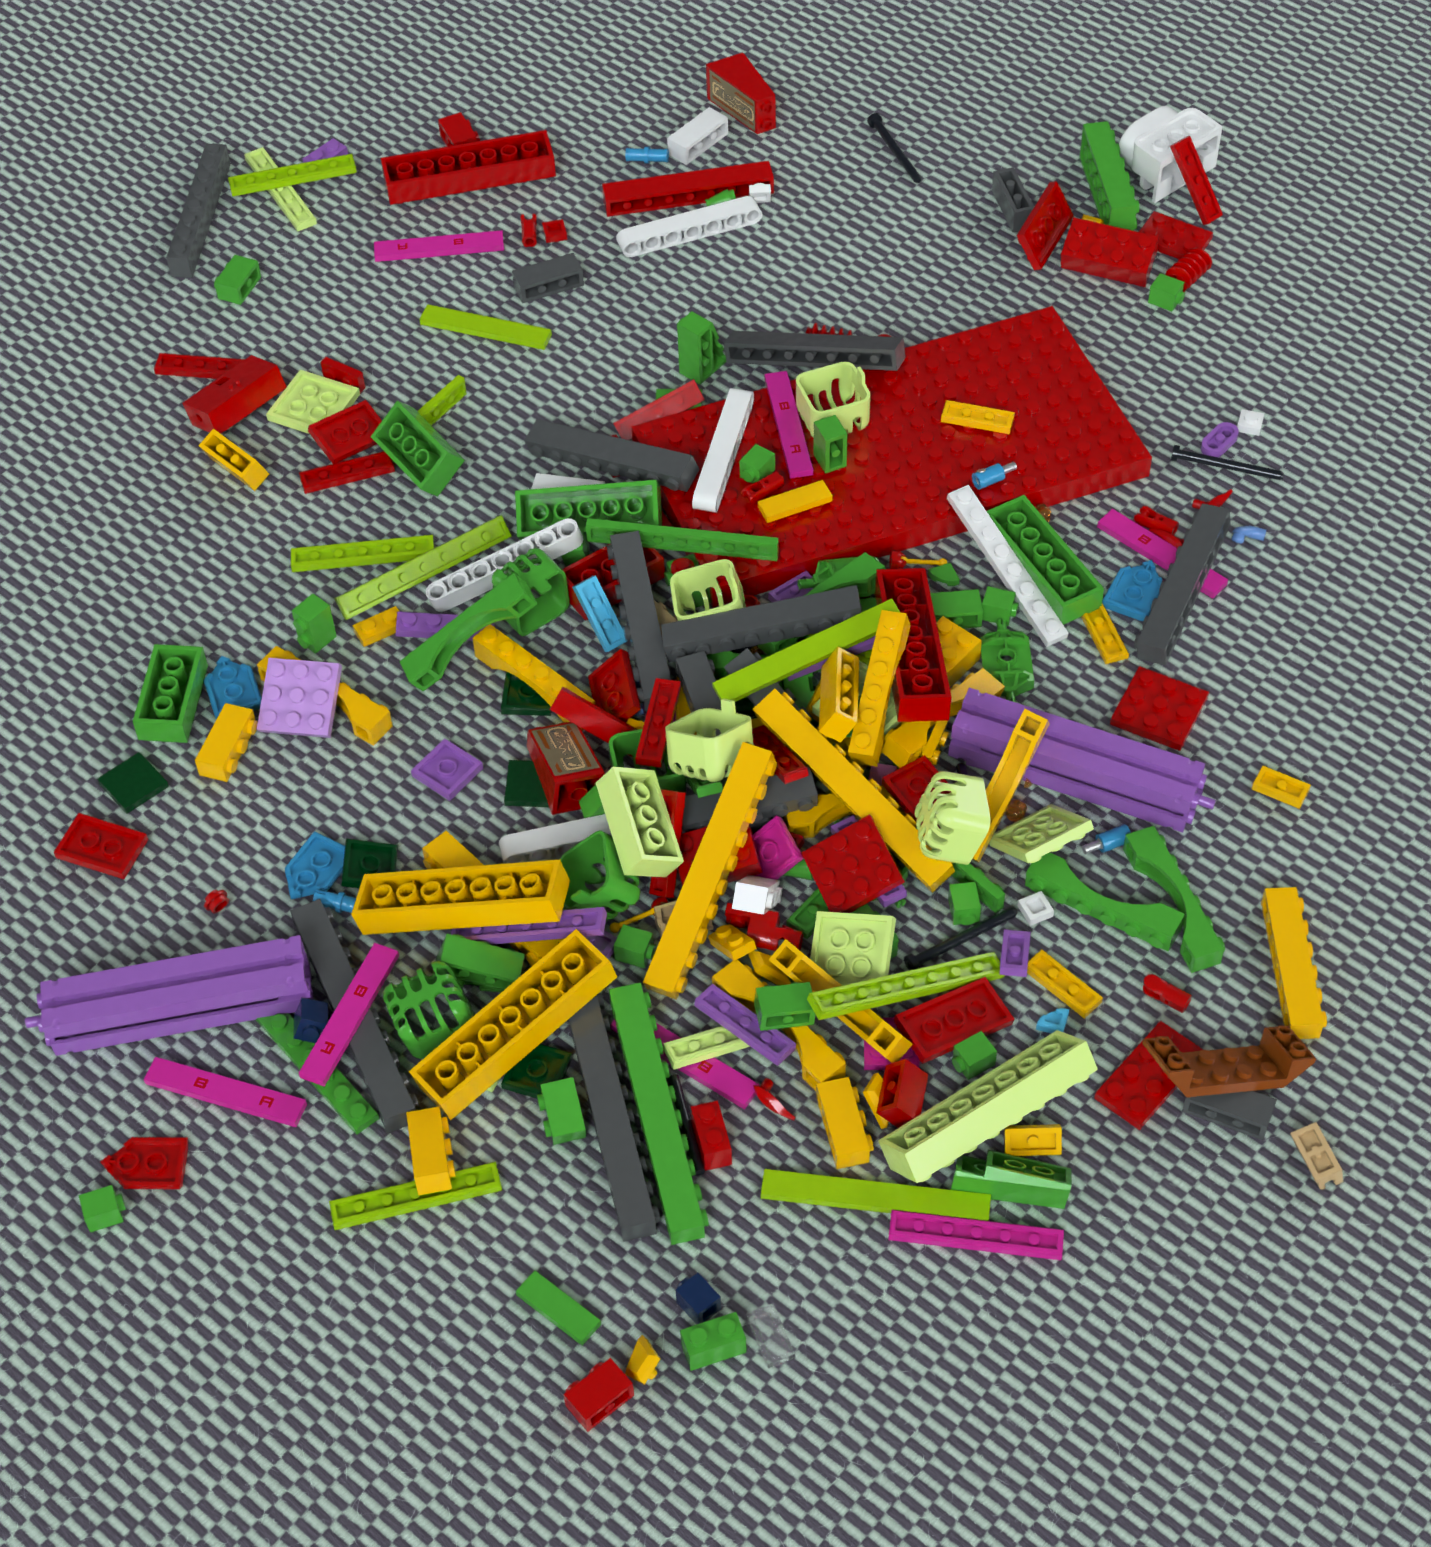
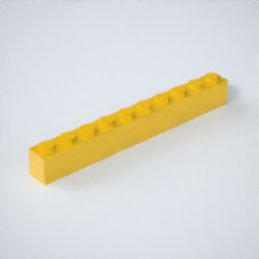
(850, 786)
(709, 871)

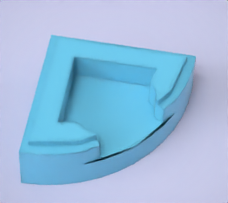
(1053, 1021)

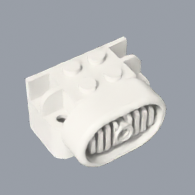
(1148, 149)

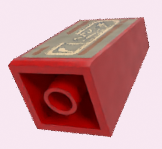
(741, 92)
(563, 764)

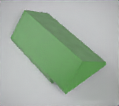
(1013, 1179)

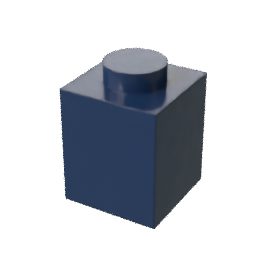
(310, 1020)
(698, 1298)

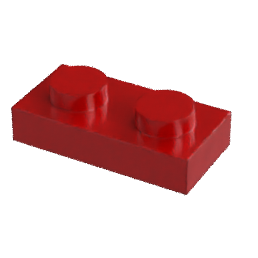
(342, 373)

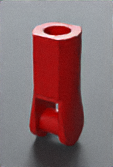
(762, 488)
(1151, 519)
(1166, 993)

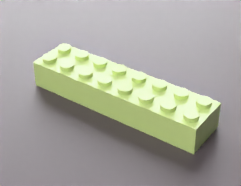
(987, 1106)

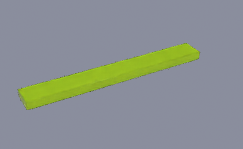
(422, 567)
(802, 654)
(903, 985)
(872, 1195)

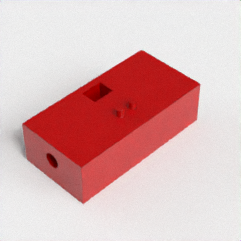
(234, 395)

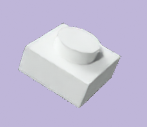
(760, 192)
(1250, 422)
(1035, 908)

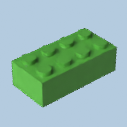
(417, 448)
(170, 693)

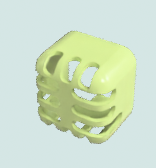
(820, 379)
(699, 579)
(705, 752)
(960, 814)

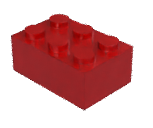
(747, 863)

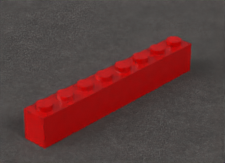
(683, 188)

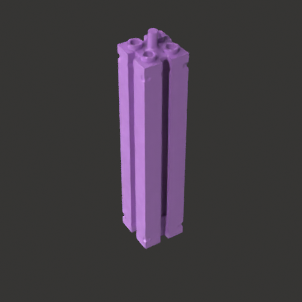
(1085, 762)
(173, 995)

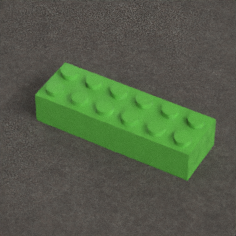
(1107, 176)
(620, 502)
(1048, 560)

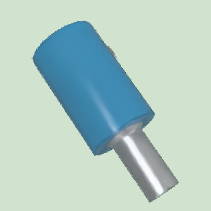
(991, 474)
(1108, 840)

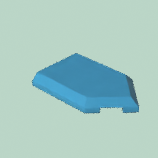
(1134, 591)
(232, 685)
(314, 866)

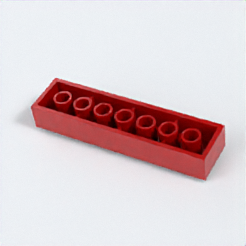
(468, 167)
(921, 677)

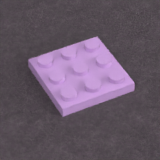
(299, 697)

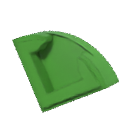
(944, 574)

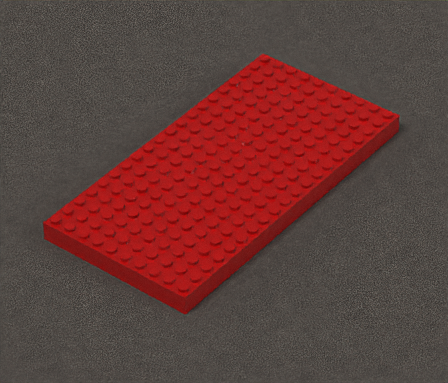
(906, 461)

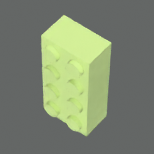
(639, 822)

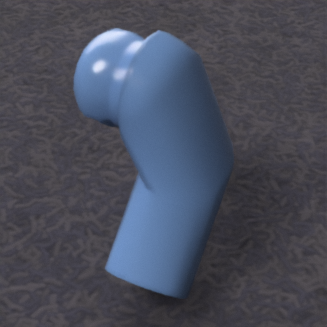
(1240, 533)

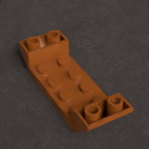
(1232, 1070)

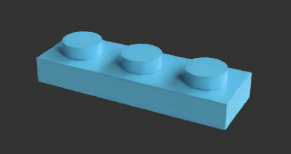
(599, 613)

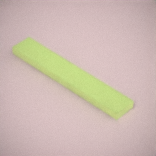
(286, 196)

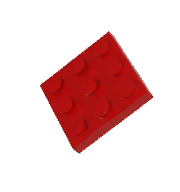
(1159, 708)
(853, 866)

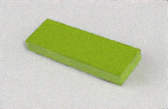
(444, 400)

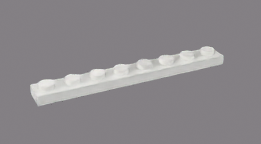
(1007, 565)

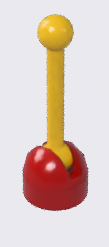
(898, 560)
(615, 927)

